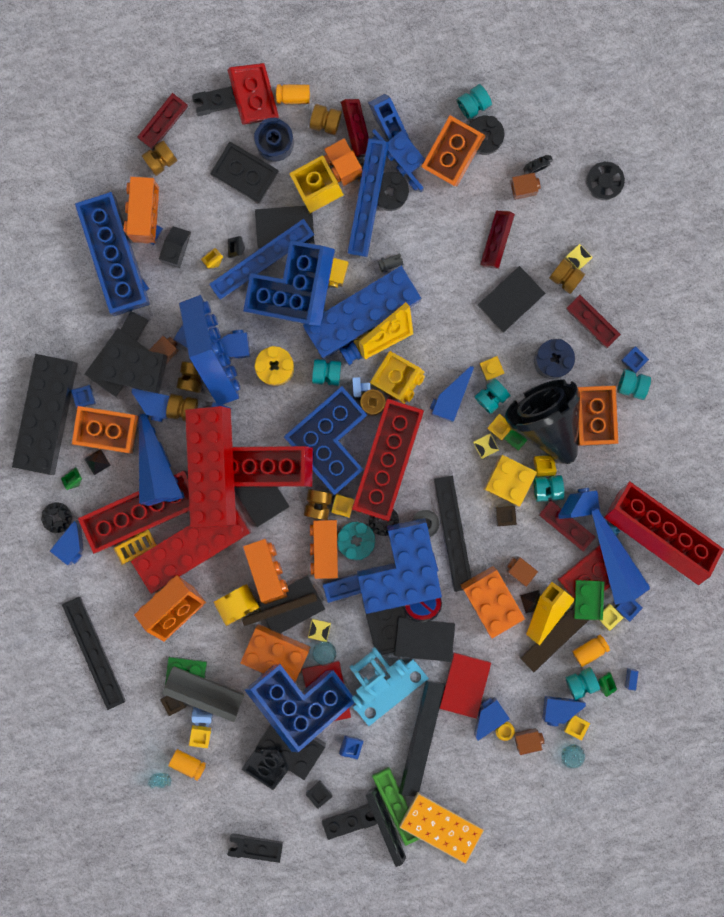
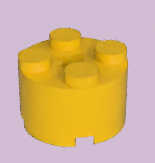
(273, 355)
(236, 604)

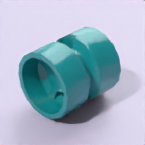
(473, 102)
(326, 372)
(634, 384)
(498, 393)
(555, 485)
(582, 683)

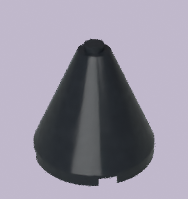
(549, 418)

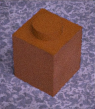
(525, 186)
(166, 347)
(521, 570)
(529, 741)

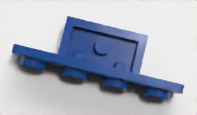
(405, 155)

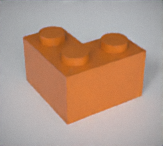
(344, 162)

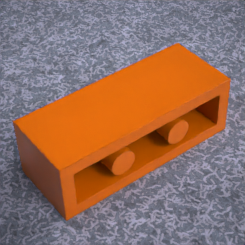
(324, 549)

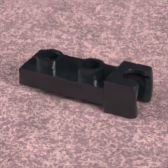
(214, 100)
(348, 822)
(255, 848)

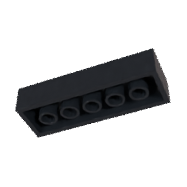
(44, 414)

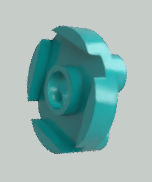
(350, 550)

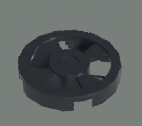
(605, 180)

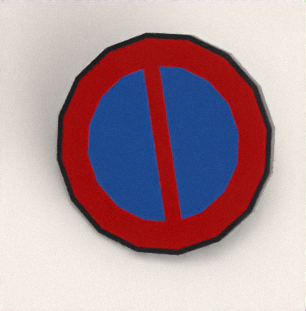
(424, 610)

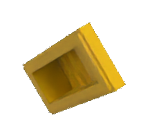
(122, 559)

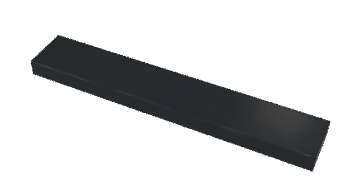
(453, 531)
(93, 653)
(421, 738)

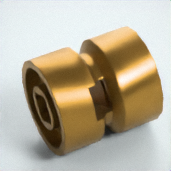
(325, 119)
(159, 158)
(567, 276)
(190, 378)
(372, 402)
(177, 406)
(320, 498)

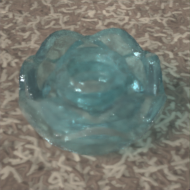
(318, 654)
(567, 754)
(159, 780)

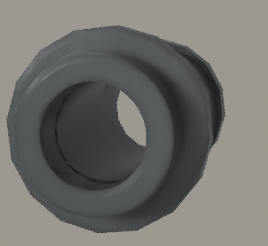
(390, 262)

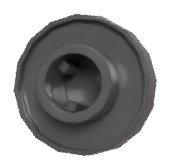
(431, 518)

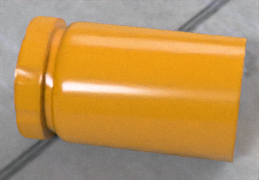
(293, 94)
(591, 650)
(187, 764)

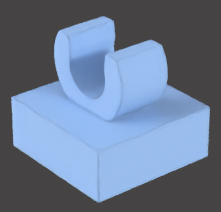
(359, 387)
(201, 716)

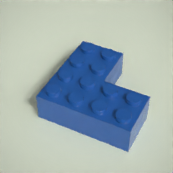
(301, 291)
(207, 350)
(323, 431)
(409, 578)
(298, 714)

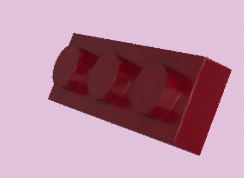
(162, 121)
(355, 126)
(497, 239)
(593, 321)
(567, 527)

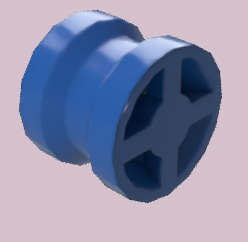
(350, 353)

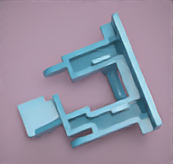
(383, 693)

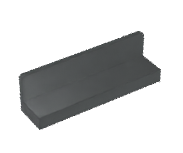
(203, 694)

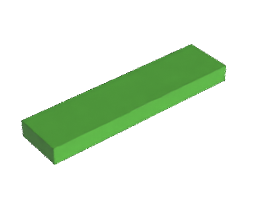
(394, 801)

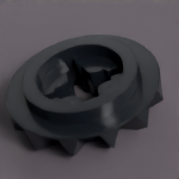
(538, 164)
(64, 513)
(378, 528)

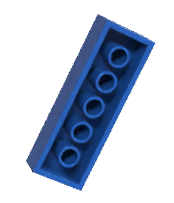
(112, 254)
(362, 312)

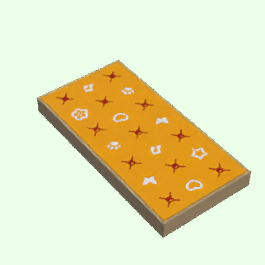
(441, 828)

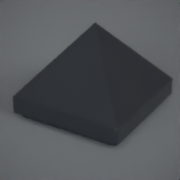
(235, 247)
(97, 462)
(530, 601)

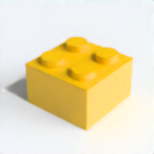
(316, 184)
(510, 480)

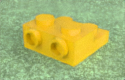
(398, 377)

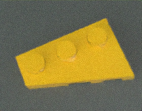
(387, 333)

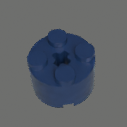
(284, 139)
(557, 348)

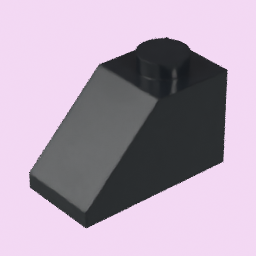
(174, 247)

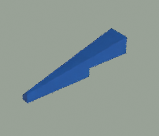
(155, 475)
(623, 575)

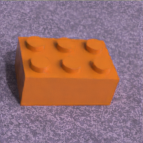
(453, 151)
(142, 209)
(598, 416)
(105, 429)
(266, 571)
(492, 602)
(169, 608)
(271, 648)

